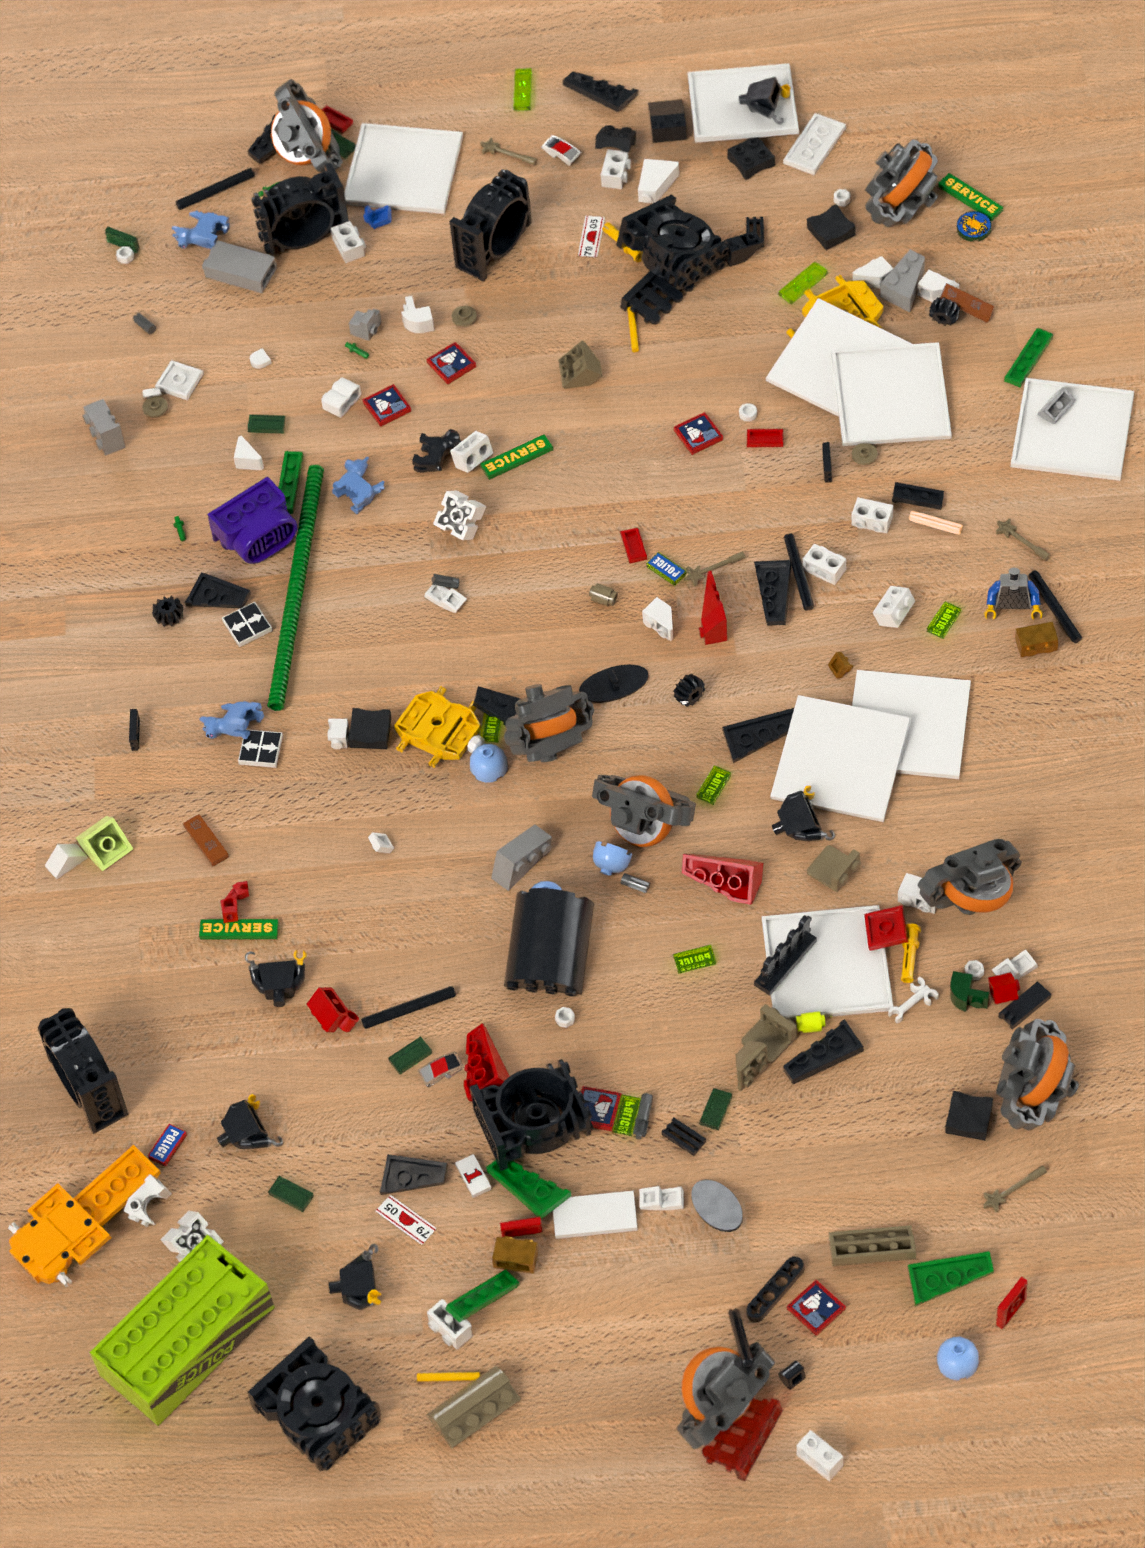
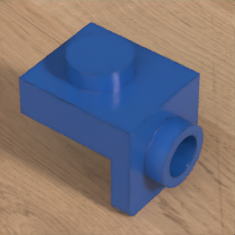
(378, 217)

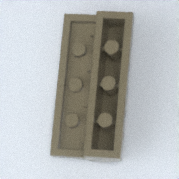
(872, 1245)
(473, 1406)

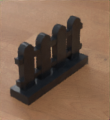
(644, 290)
(786, 956)

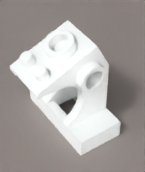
(150, 1189)

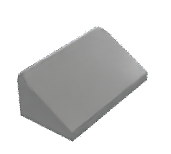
(1057, 406)

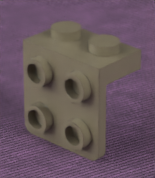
(834, 867)
(773, 1031)

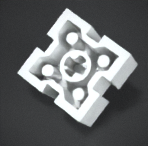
(459, 515)
(188, 1235)

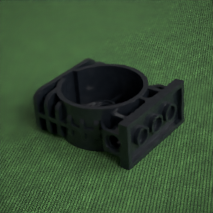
(305, 205)
(491, 223)
(673, 242)
(82, 1069)
(537, 1119)
(308, 1380)

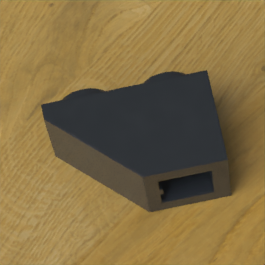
(742, 247)

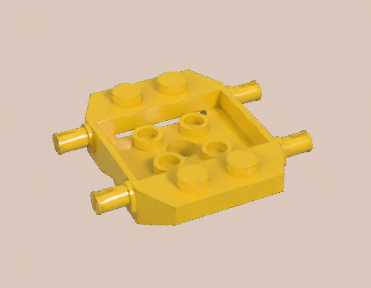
(839, 298)
(417, 729)

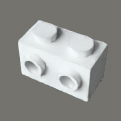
(894, 606)
(451, 1330)

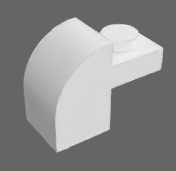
(418, 319)

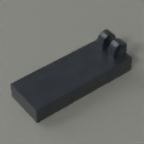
(917, 495)
(1025, 1005)

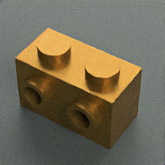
(1036, 639)
(515, 1254)

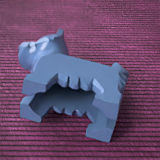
(204, 232)
(355, 486)
(234, 721)

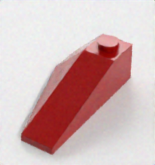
(713, 616)
(729, 876)
(484, 1061)

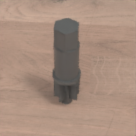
(642, 1119)

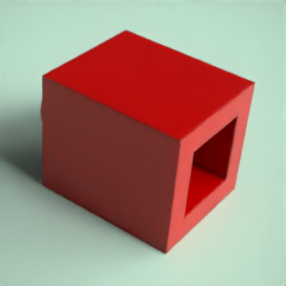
(1003, 988)

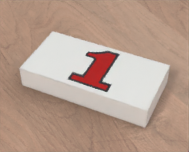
(473, 1176)

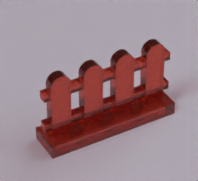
(748, 1447)

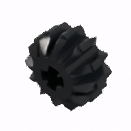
(944, 311)
(167, 611)
(689, 690)

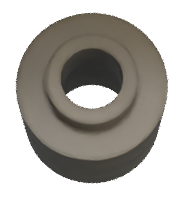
(603, 595)

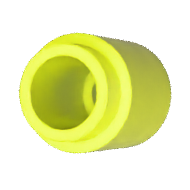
(810, 1022)

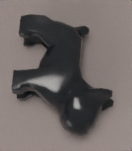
(437, 450)

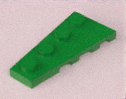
(530, 1189)
(944, 1275)

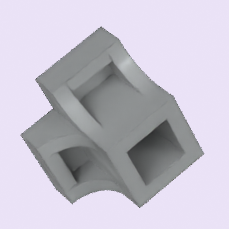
(365, 324)

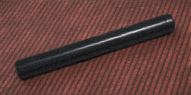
(214, 188)
(798, 572)
(1055, 607)
(408, 1007)
(741, 1338)

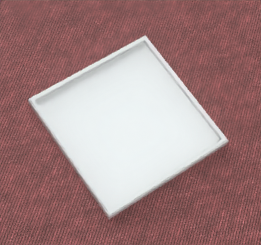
(720, 115)
(403, 168)
(807, 362)
(891, 394)
(1083, 441)
(935, 712)
(843, 755)
(837, 972)

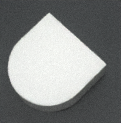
(259, 359)
(151, 392)

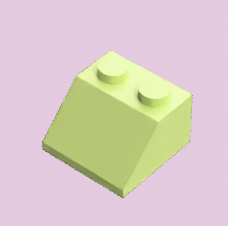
(104, 842)

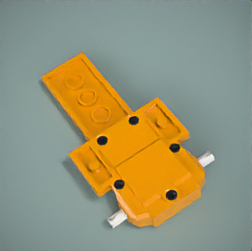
(72, 1227)

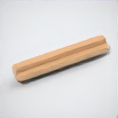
(936, 522)

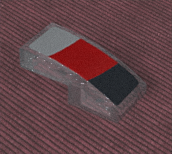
(442, 1067)

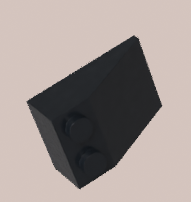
(667, 121)

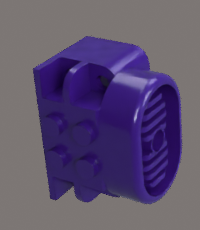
(254, 522)

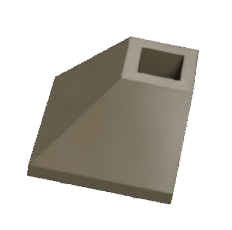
(579, 367)
(750, 1062)

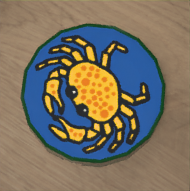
(973, 226)

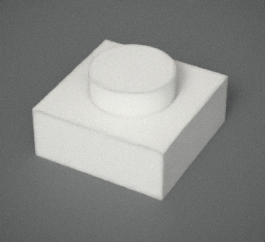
(381, 843)

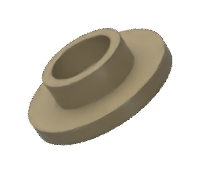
(464, 316)
(155, 406)
(864, 454)

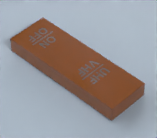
(968, 303)
(205, 840)

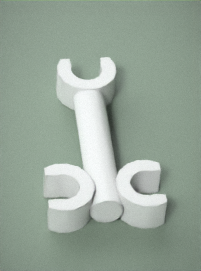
(920, 992)

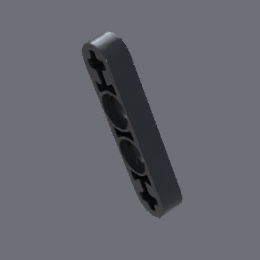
(776, 1290)

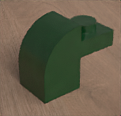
(963, 995)

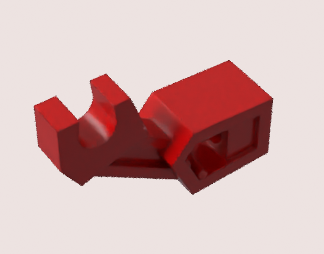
(229, 904)

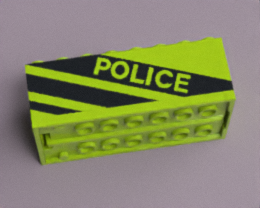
(182, 1330)

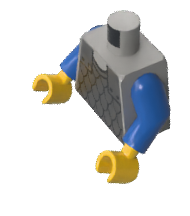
(1013, 592)

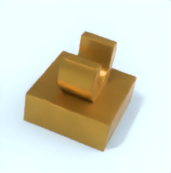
(839, 665)

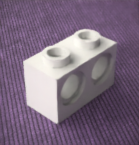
(615, 169)
(348, 241)
(471, 451)
(872, 515)
(824, 564)
(819, 1455)

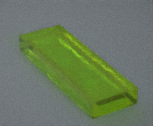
(522, 89)
(802, 282)

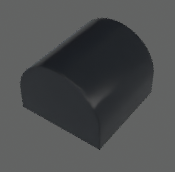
(792, 1374)

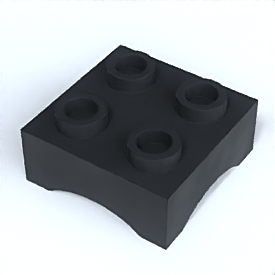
(614, 137)
(751, 157)
(831, 227)
(369, 729)
(969, 1116)

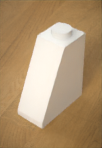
(656, 179)

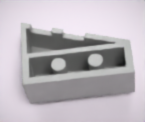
(902, 282)
(103, 427)
(520, 856)

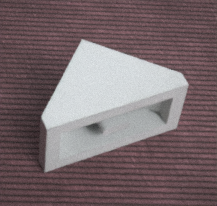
(246, 457)
(64, 859)

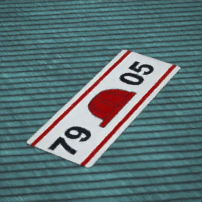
(591, 236)
(406, 1219)

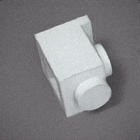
(338, 733)

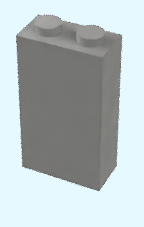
(239, 266)

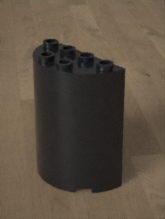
(549, 942)

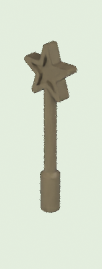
(492, 147)
(1007, 529)
(696, 574)
(997, 1199)

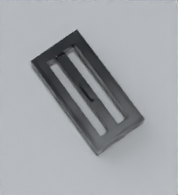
(754, 221)
(826, 462)
(134, 729)
(670, 1127)

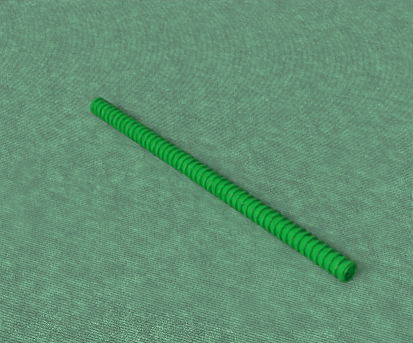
(295, 588)

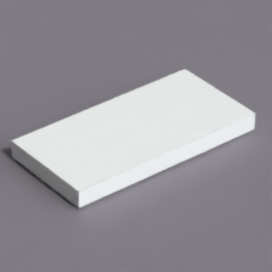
(814, 144)
(595, 1215)

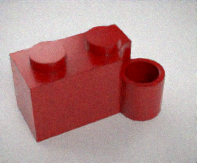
(331, 1011)

